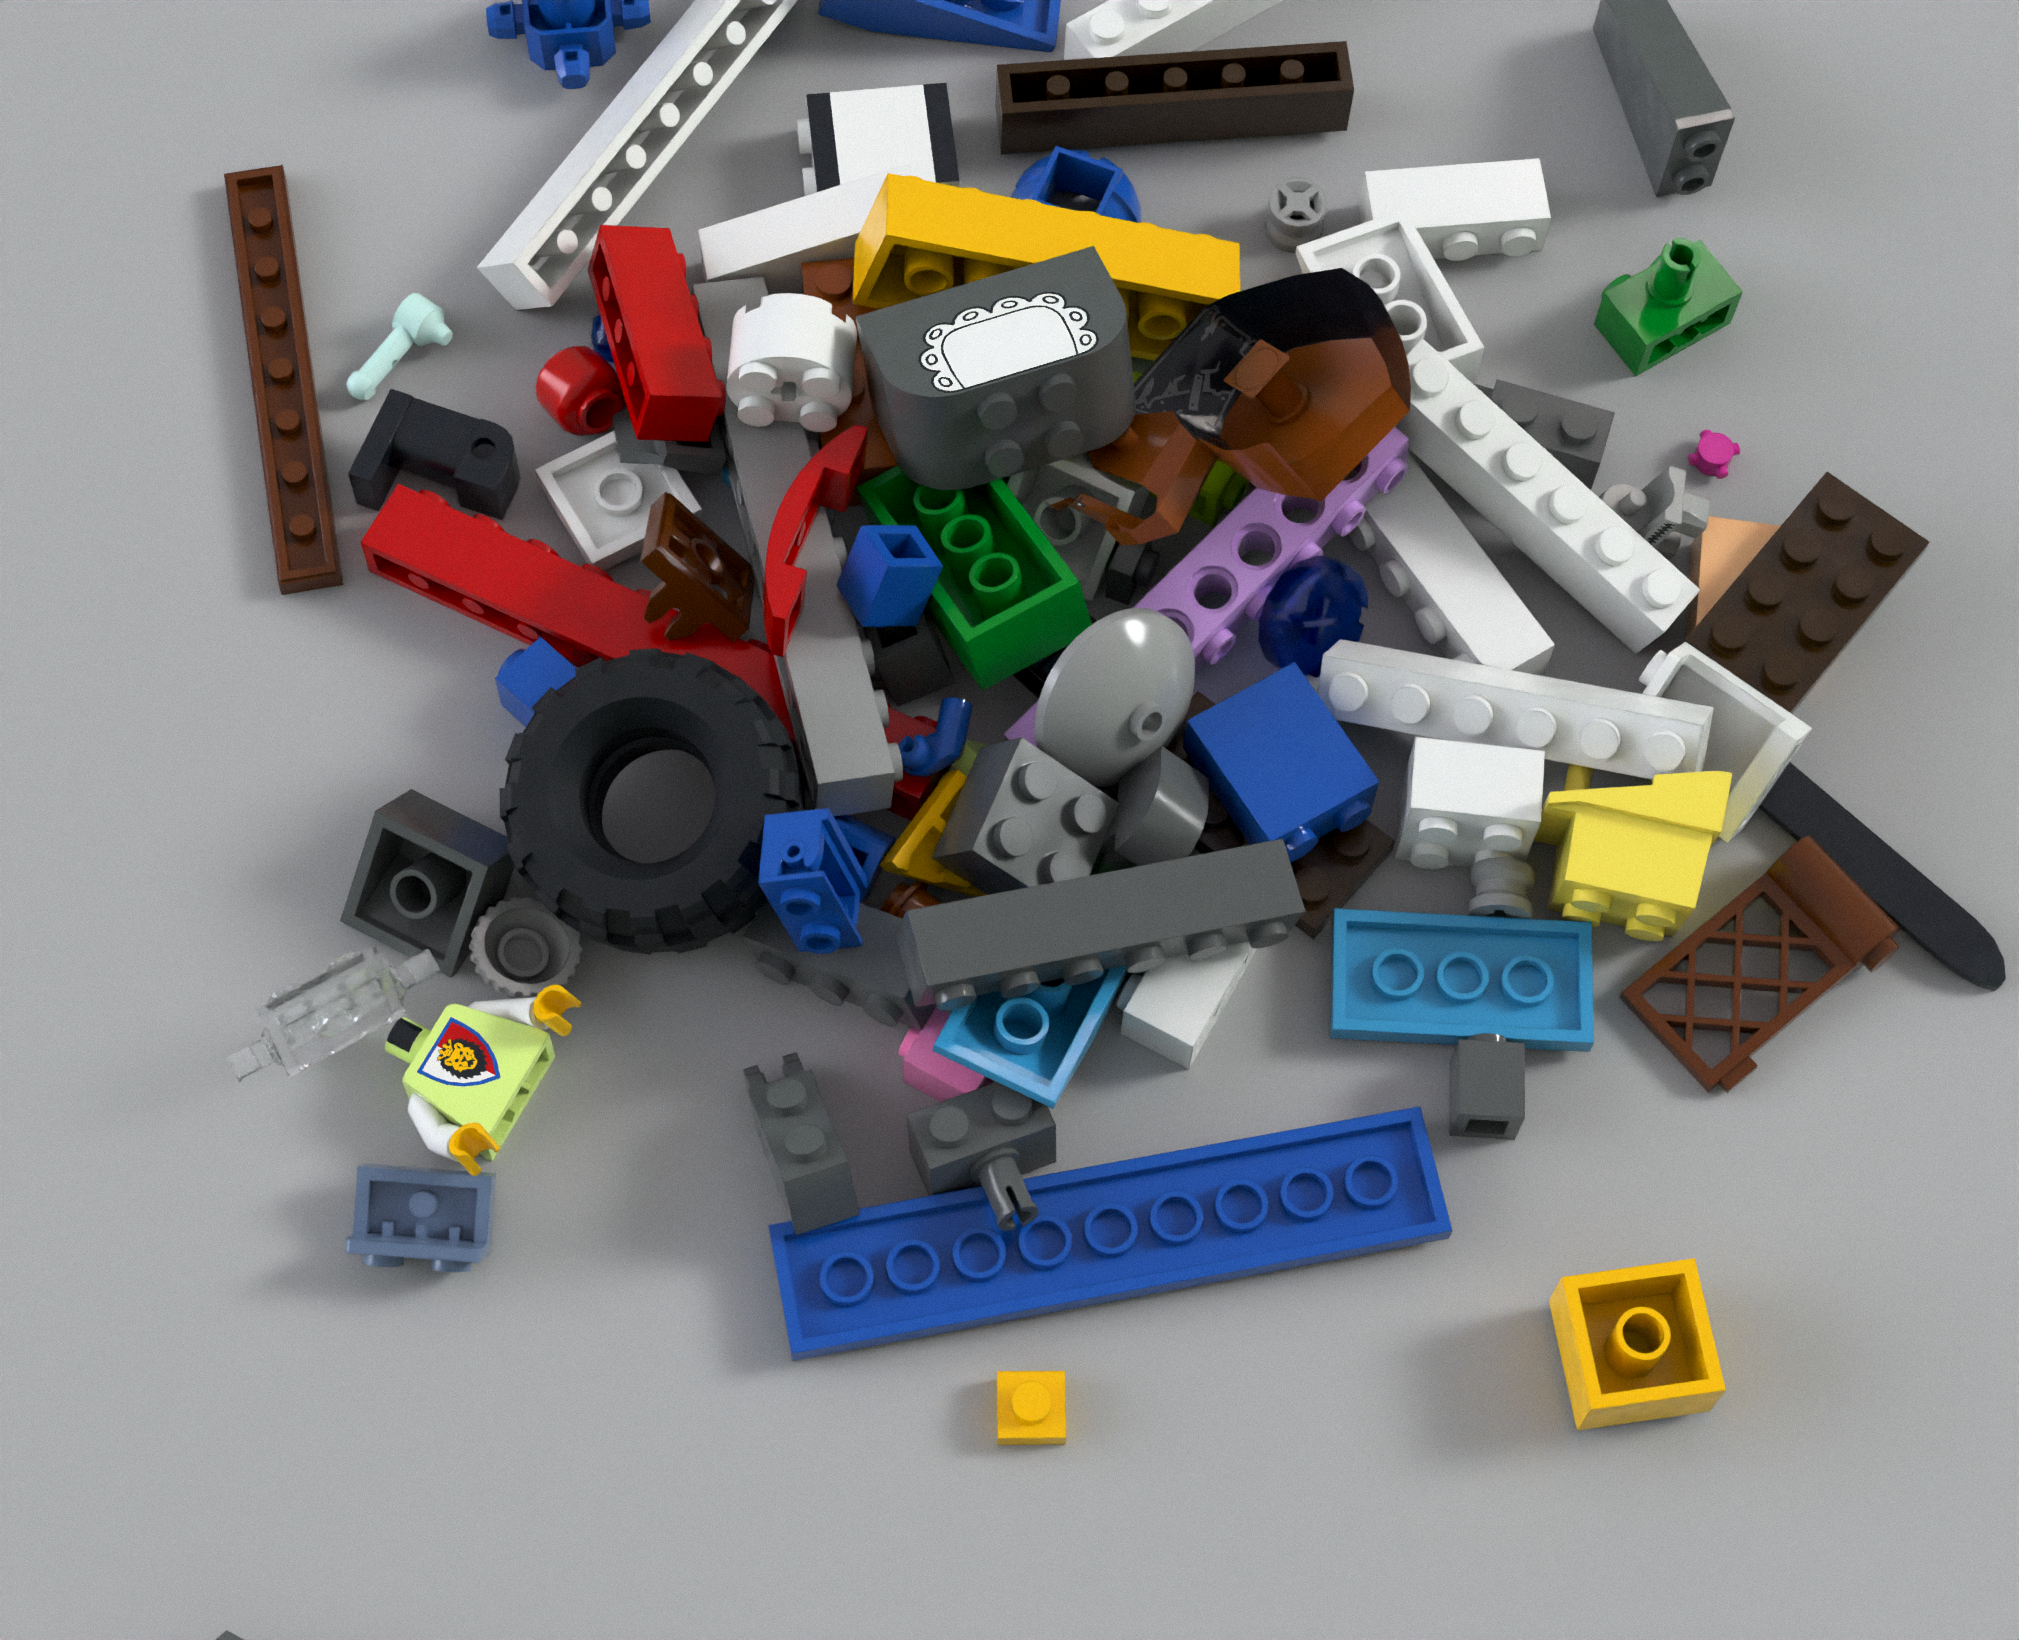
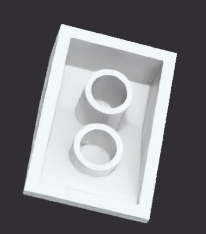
(1407, 280)

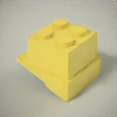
(1632, 849)

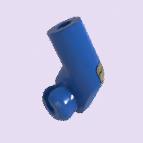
(944, 746)

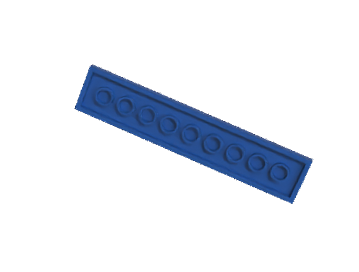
(1112, 1233)

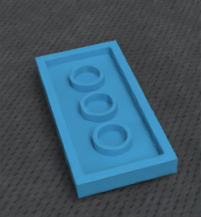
(1461, 978)

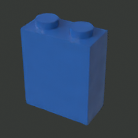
(1281, 763)

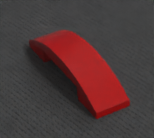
(825, 482)

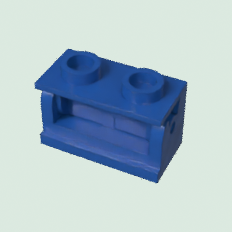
(812, 879)

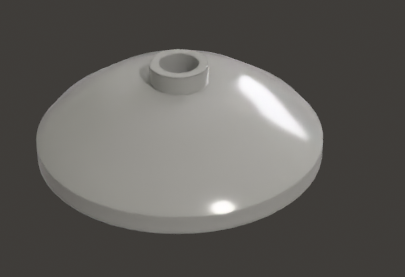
(1116, 695)

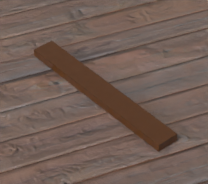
(283, 381)

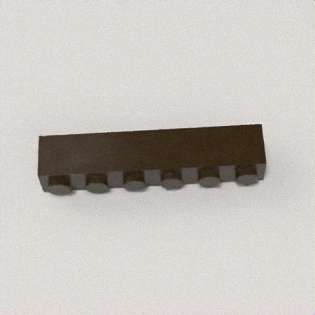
(1173, 97)

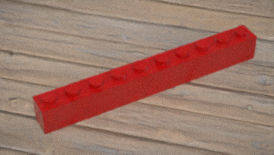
(574, 608)

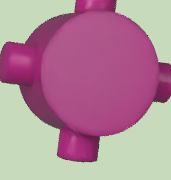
(1713, 454)

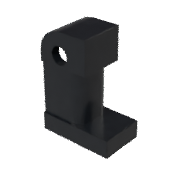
(438, 446)

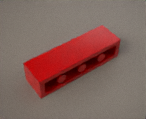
(655, 334)

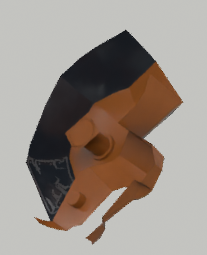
(1273, 383)

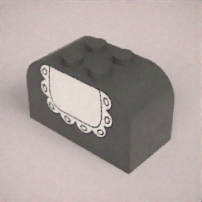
(1001, 372)

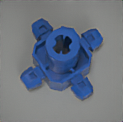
(567, 33)

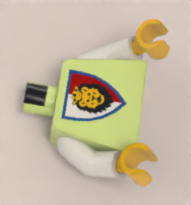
(477, 1069)

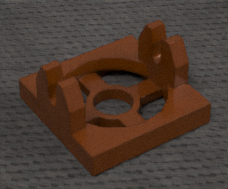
(677, 534)

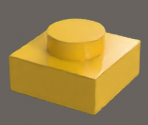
(1031, 1408)

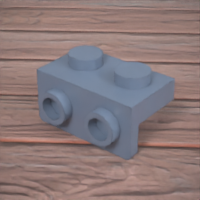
(422, 1216)

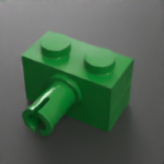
(1667, 305)

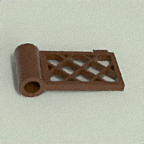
(1827, 914)

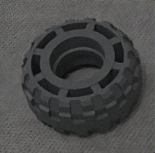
(580, 746)

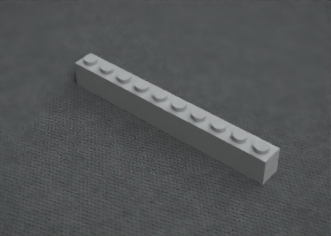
(826, 664)

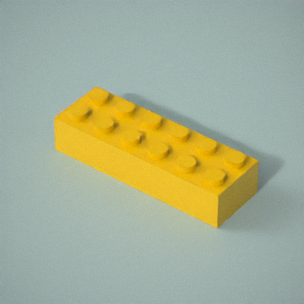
(944, 236)

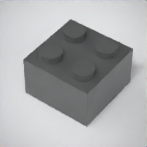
(1023, 821)

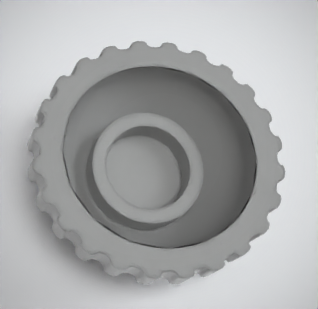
(524, 948)

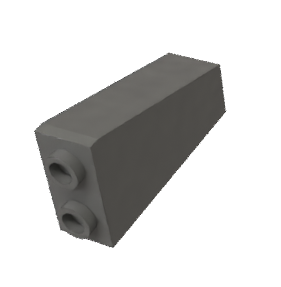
(1665, 93)

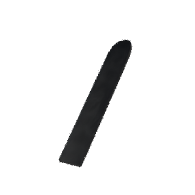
(1888, 878)

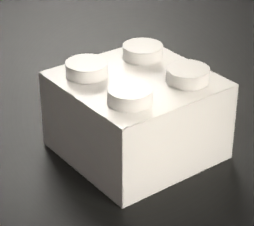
(1468, 803)

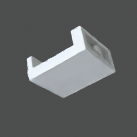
(1746, 731)

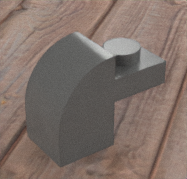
(1157, 814)

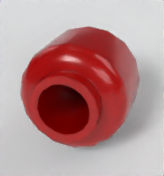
(580, 391)

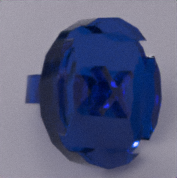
(1310, 612)

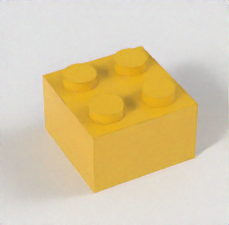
(1636, 1344)

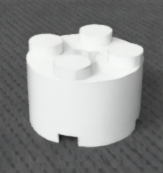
(791, 362)

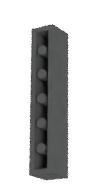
(1099, 924)

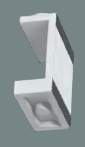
(876, 131)

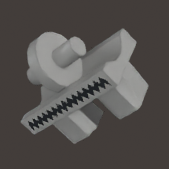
(1661, 510)

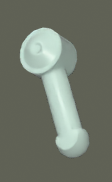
(415, 322)

